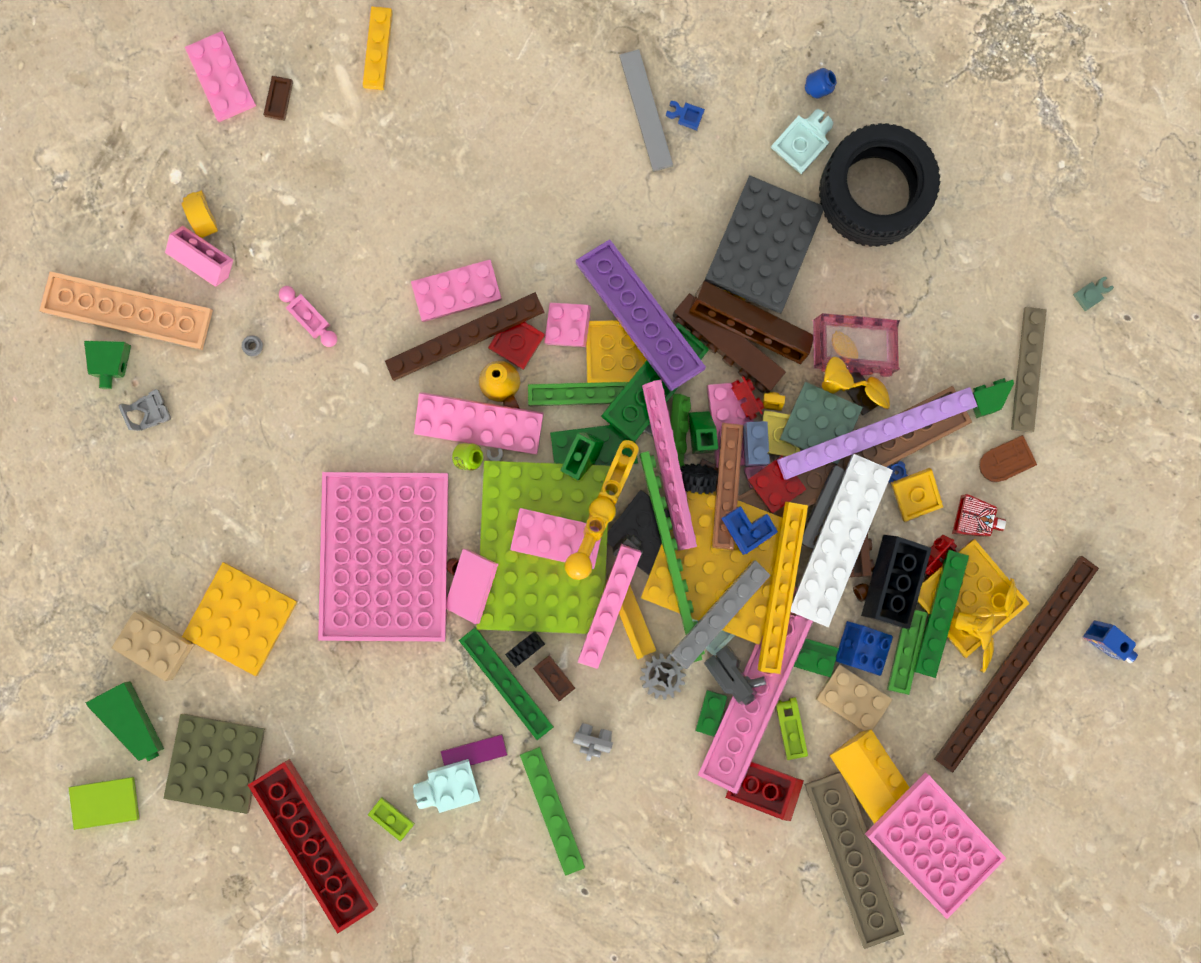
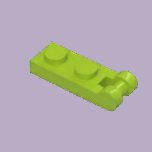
(791, 729)

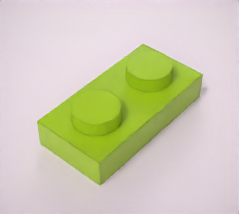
(391, 819)

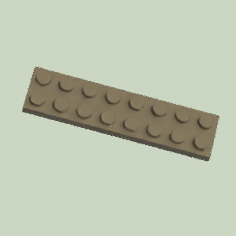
(854, 860)

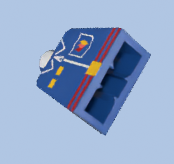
(1111, 641)

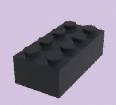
(896, 581)

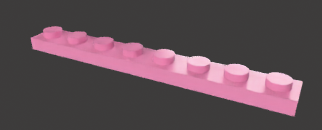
(669, 465)

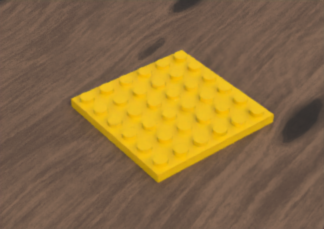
(714, 570)

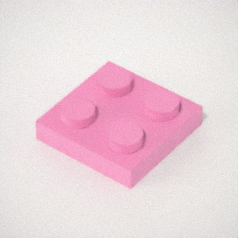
(567, 324)

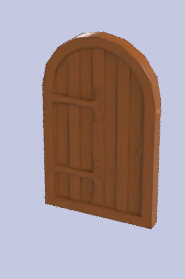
(1007, 460)

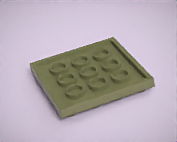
(214, 763)

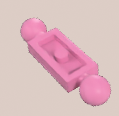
(307, 316)

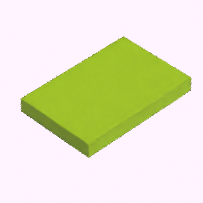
(104, 803)

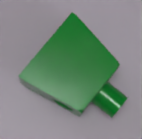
(106, 360)

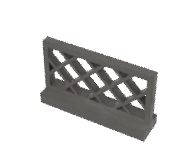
(822, 505)

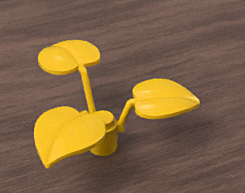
(839, 378)
(984, 632)

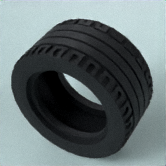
(903, 150)

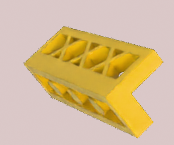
(635, 626)

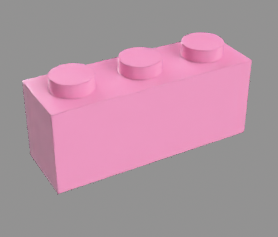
(199, 256)

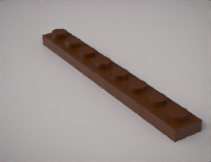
(464, 336)

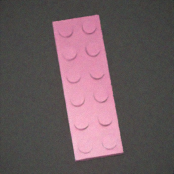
(478, 423)

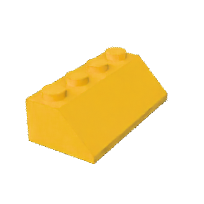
(870, 773)

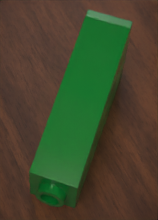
(127, 719)

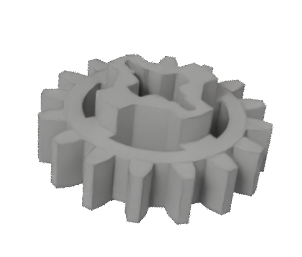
(654, 681)

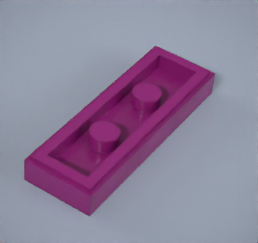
(476, 751)

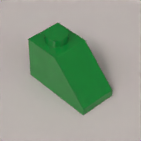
(582, 455)

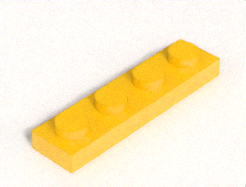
(377, 48)

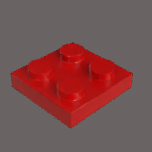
(517, 344)
(773, 488)

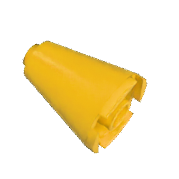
(502, 387)

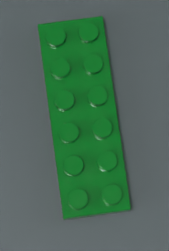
(629, 409)

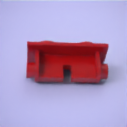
(744, 390)
(939, 550)

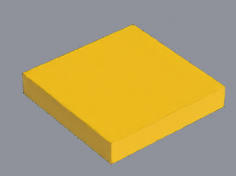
(917, 494)

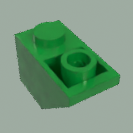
(992, 398)
(702, 432)

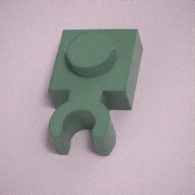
(1091, 294)

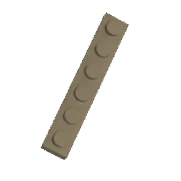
(1028, 369)

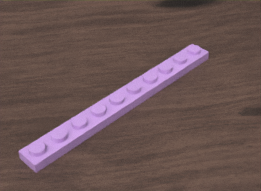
(876, 433)

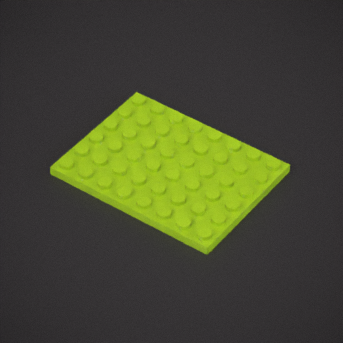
(530, 589)

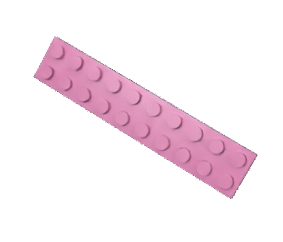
(745, 725)

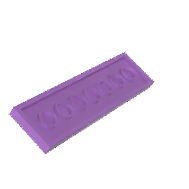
(640, 315)

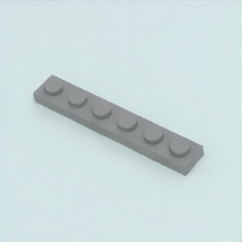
(720, 614)

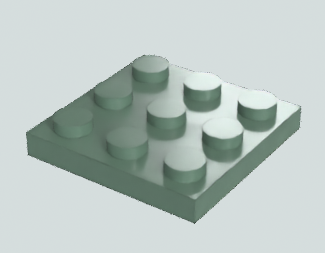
(819, 418)

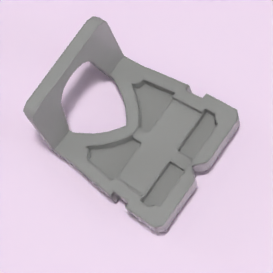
(153, 408)

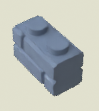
(756, 443)

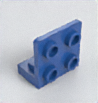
(864, 648)

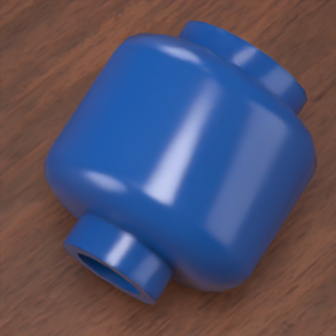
(820, 83)

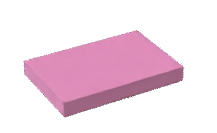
(471, 586)

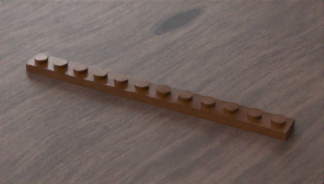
(1016, 663)

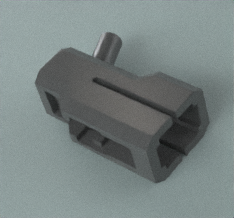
(730, 677)

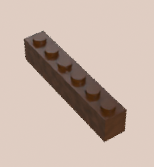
(752, 322)
(732, 347)

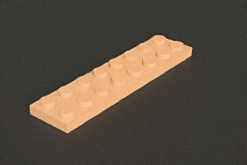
(126, 310)

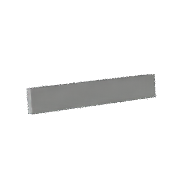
(646, 110)

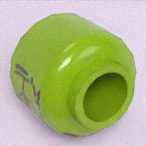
(467, 456)

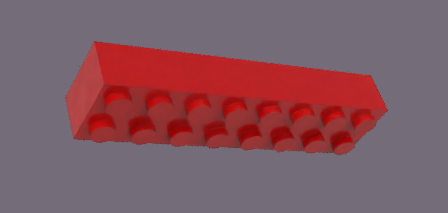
(313, 846)

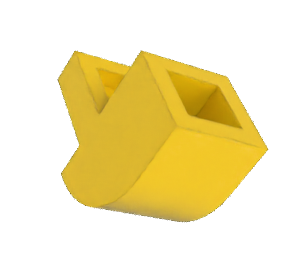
(198, 214)

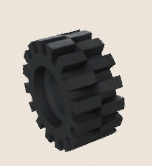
(699, 478)
(525, 649)

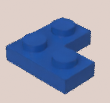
(748, 534)

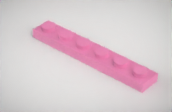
(609, 606)

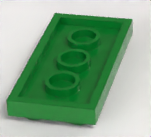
(612, 439)

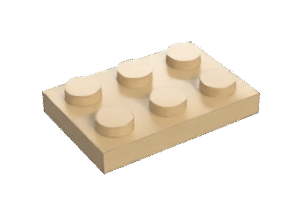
(853, 699)

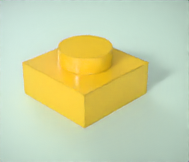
(773, 401)

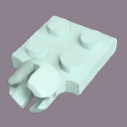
(803, 140)
(447, 787)

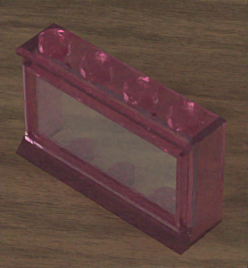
(860, 342)

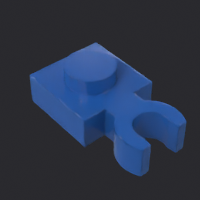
(689, 116)

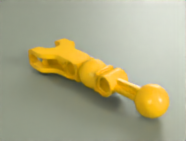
(601, 511)

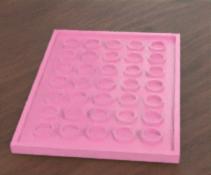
(383, 556)

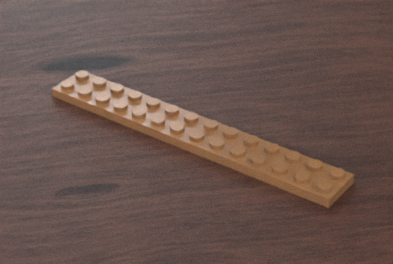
(882, 454)

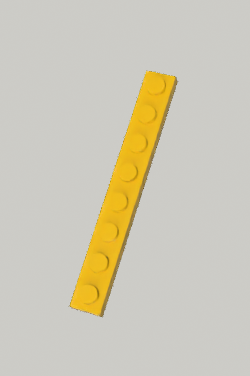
(782, 587)

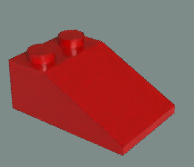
(768, 791)

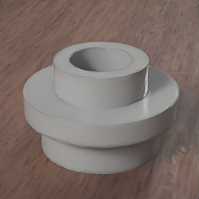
(246, 345)

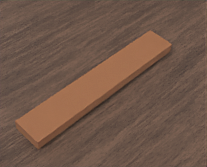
(727, 482)

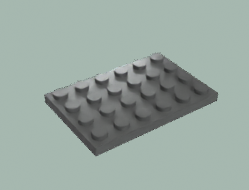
(764, 244)

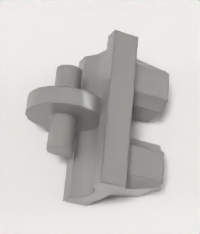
(602, 743)

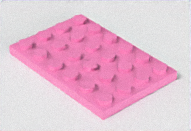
(935, 845)

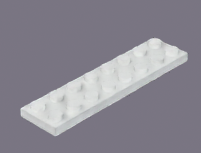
(840, 540)

